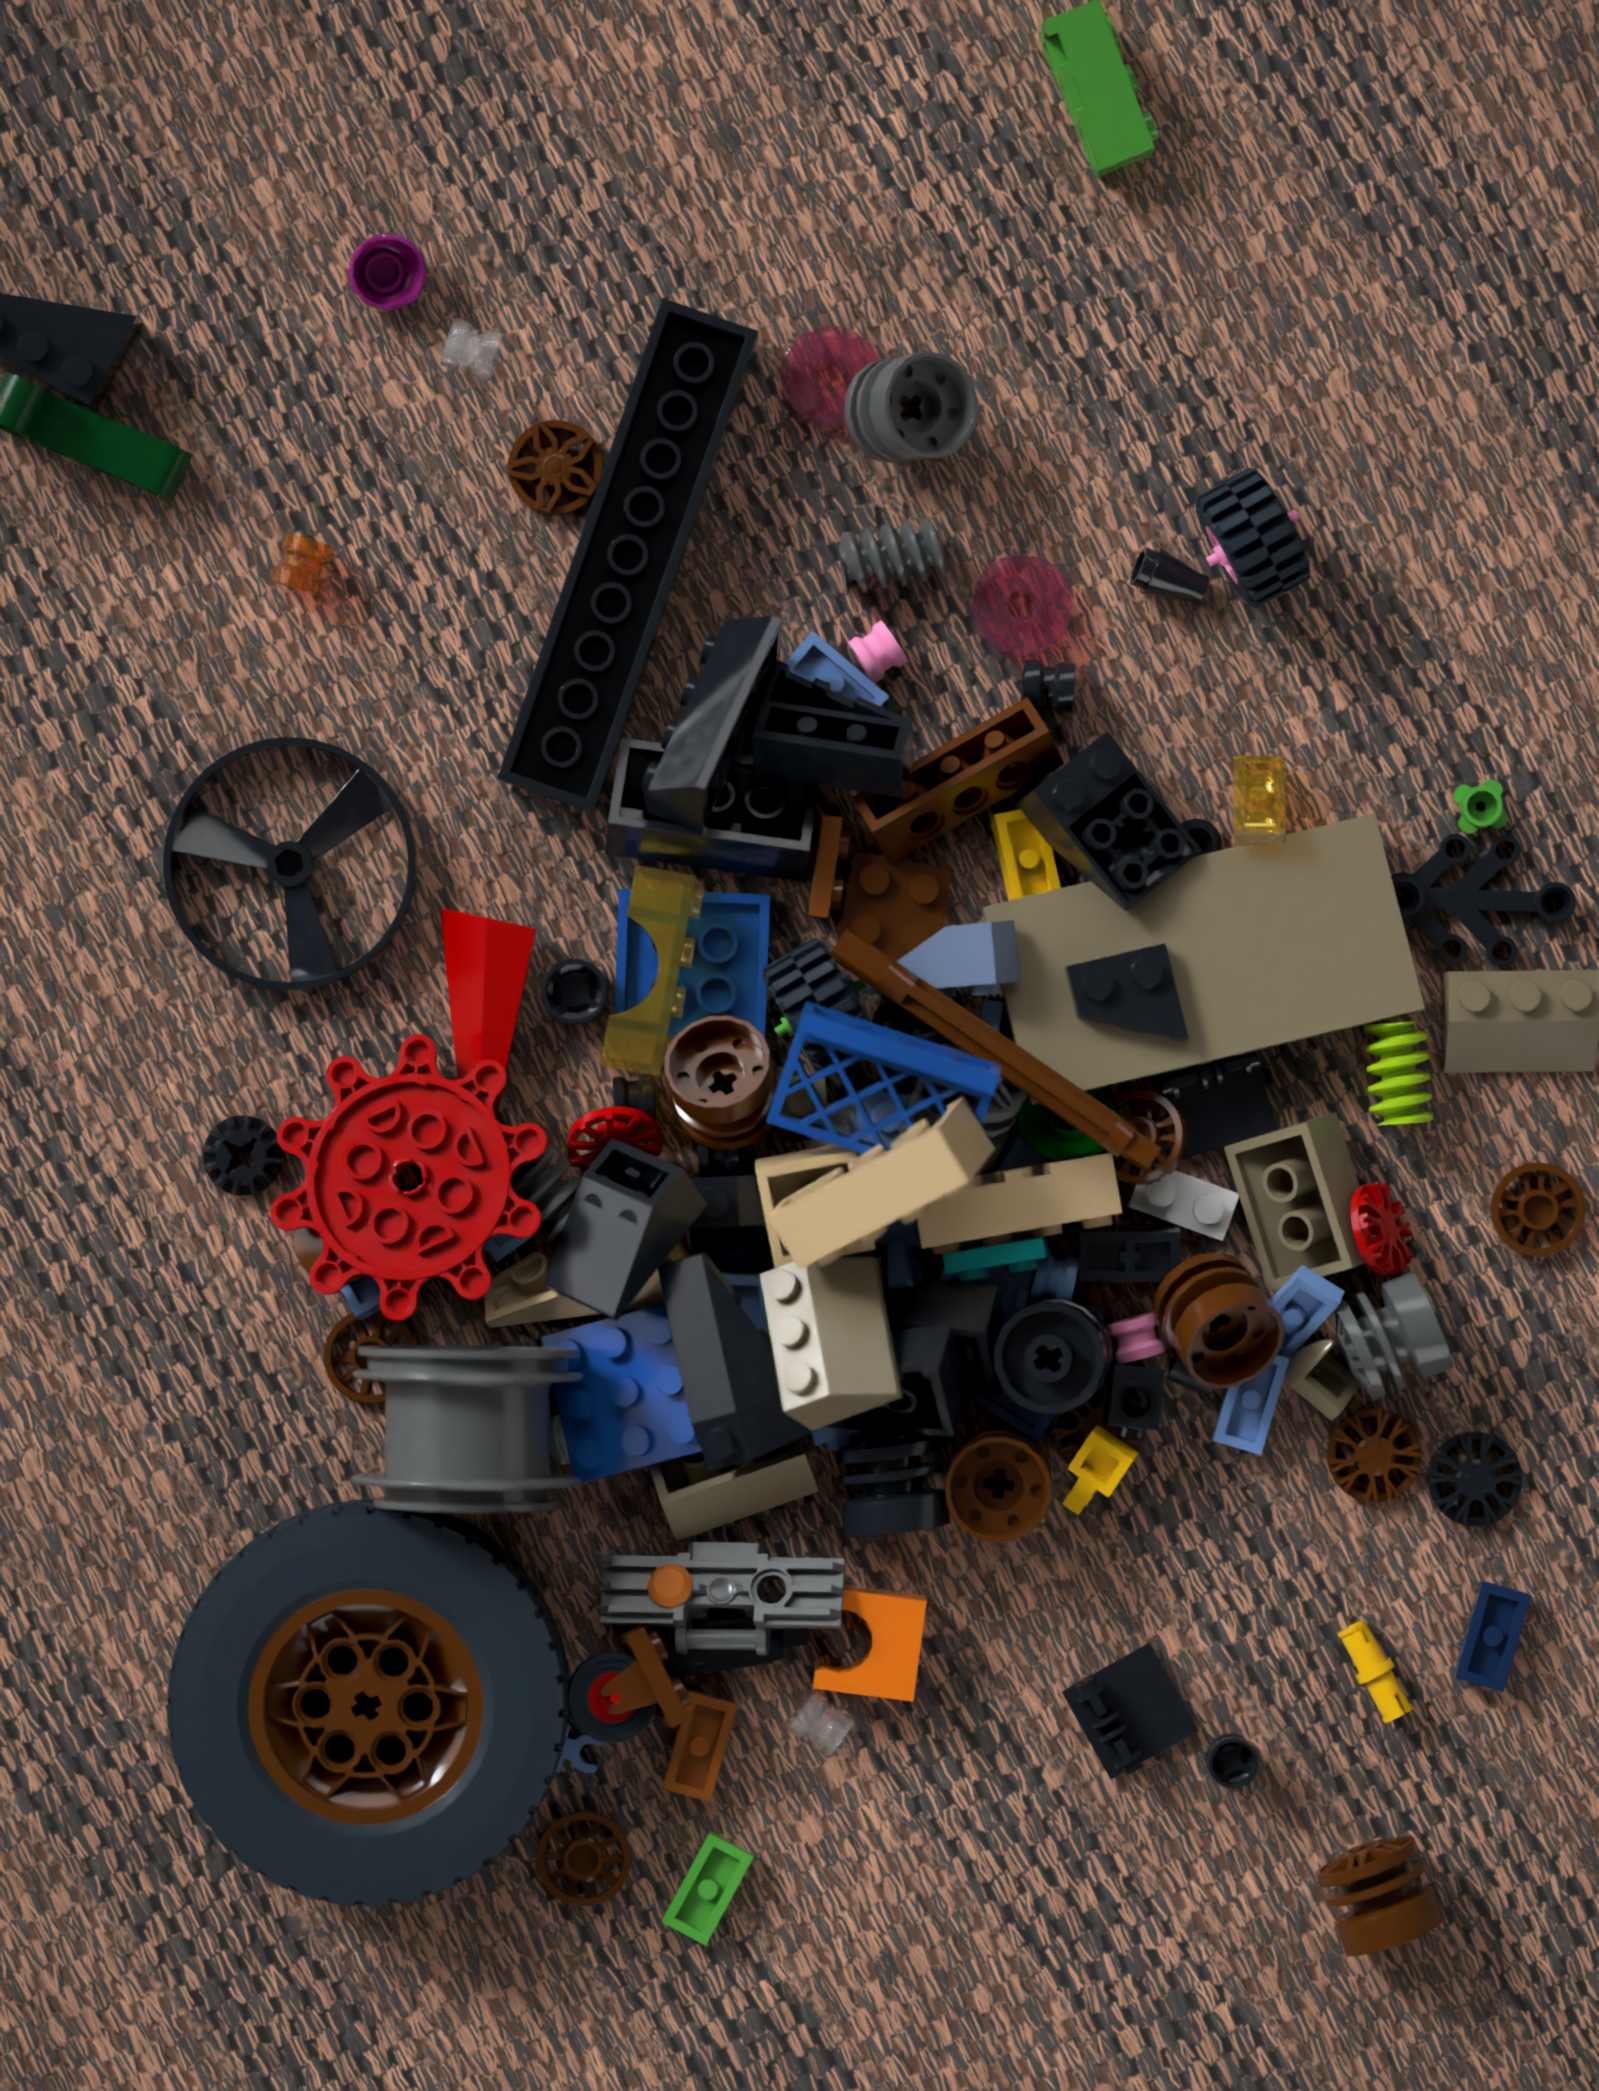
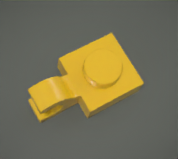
(1100, 1467)

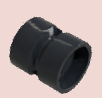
(575, 991)

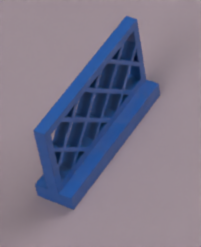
(884, 1048)

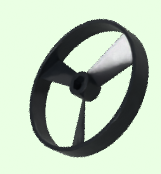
(289, 862)

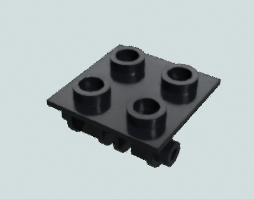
(1219, 1102)
(1130, 1711)

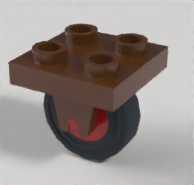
(620, 1692)

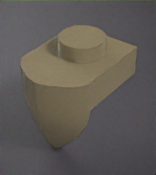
(1321, 1378)

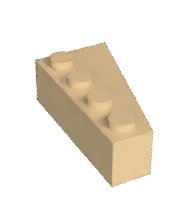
(883, 1187)
(1024, 1199)

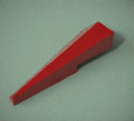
(486, 985)

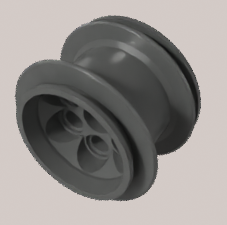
(467, 1426)

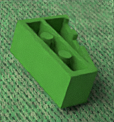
(1097, 87)

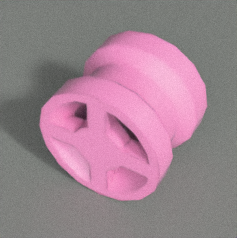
(878, 651)
(1135, 1338)

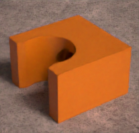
(894, 1650)

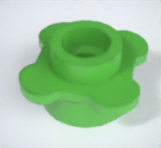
(1487, 794)

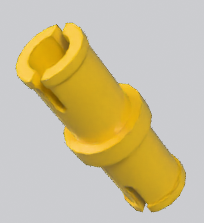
(1375, 1671)

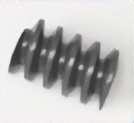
(891, 555)
(547, 1189)

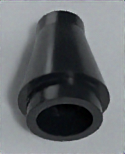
(1166, 576)

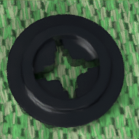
(266, 1153)

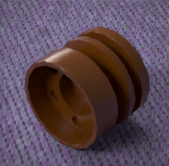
(721, 1082)
(1218, 1320)
(998, 1514)
(1376, 1886)

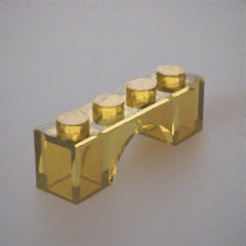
(662, 905)

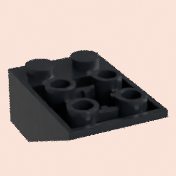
(1109, 823)
(621, 1227)

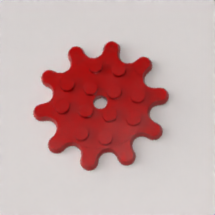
(356, 1165)

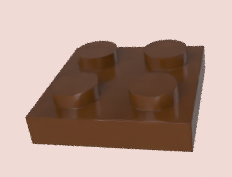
(895, 902)

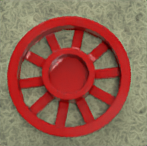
(609, 1130)

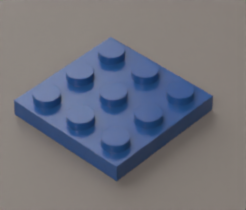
(724, 965)
(630, 1399)

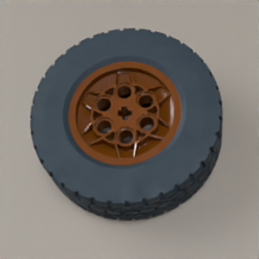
(371, 1583)

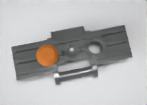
(721, 1575)

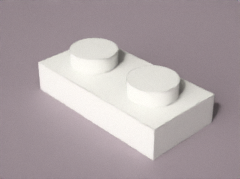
(1187, 1203)

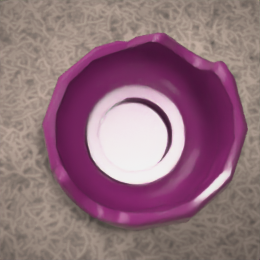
(387, 271)

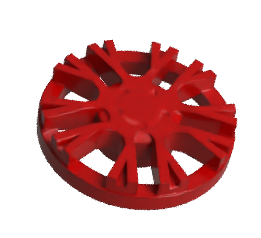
(1379, 1229)

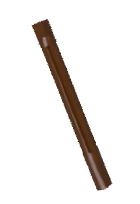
(988, 1044)

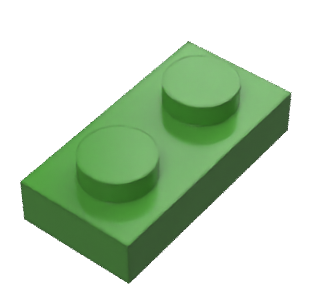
(707, 1888)

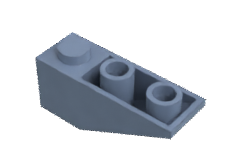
(965, 956)

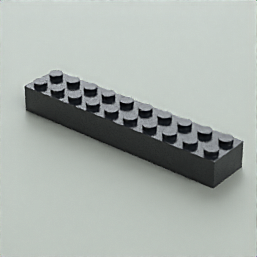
(628, 556)

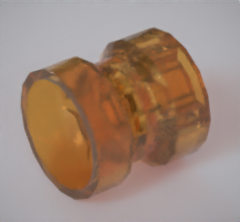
(299, 575)

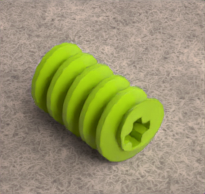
(1398, 1073)

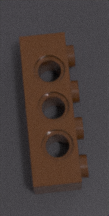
(962, 780)

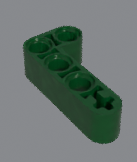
(90, 438)

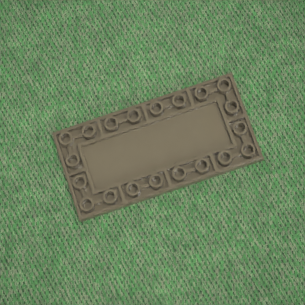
(1258, 944)

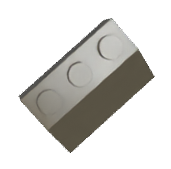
(1520, 1021)
(1298, 1198)
(830, 1339)
(707, 1499)

